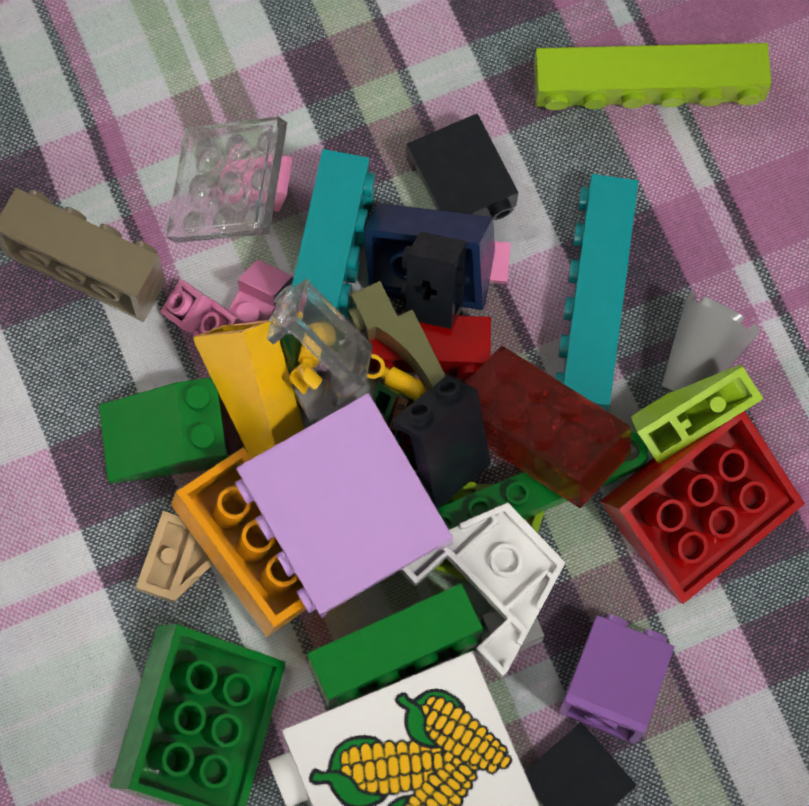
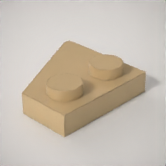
(172, 560)

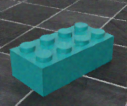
(336, 226)

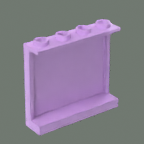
(342, 505)

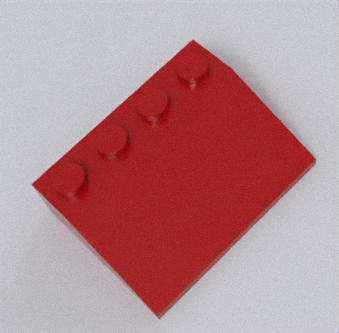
(703, 505)

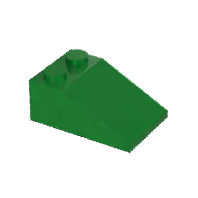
(163, 431)

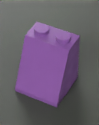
(617, 678)

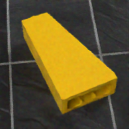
(252, 383)

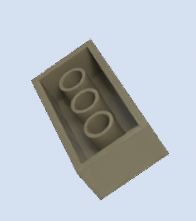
(81, 253)

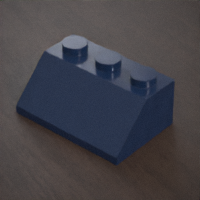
(397, 226)

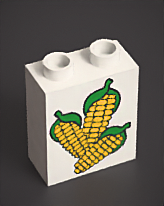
(407, 745)

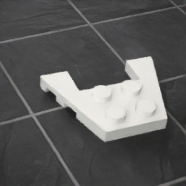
(507, 567)

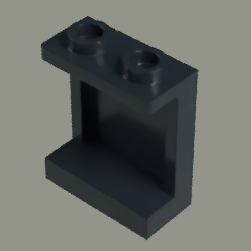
(463, 170)
(446, 438)

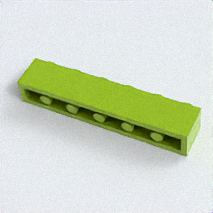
(652, 75)

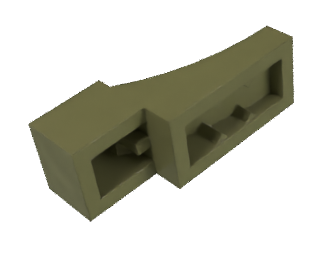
(402, 333)

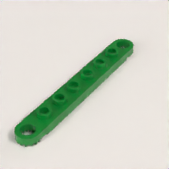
(525, 493)

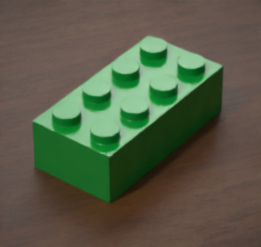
(396, 647)

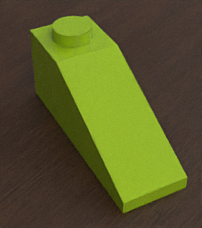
(694, 411)

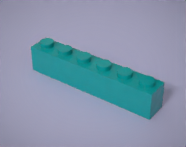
(599, 287)

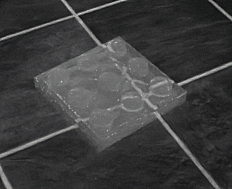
(227, 180)

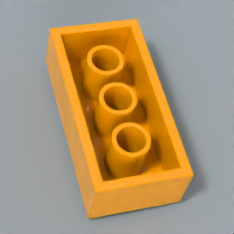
(237, 546)

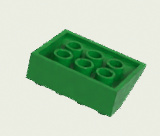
(197, 721)

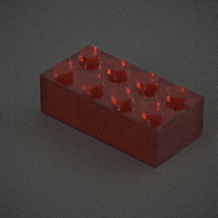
(548, 427)

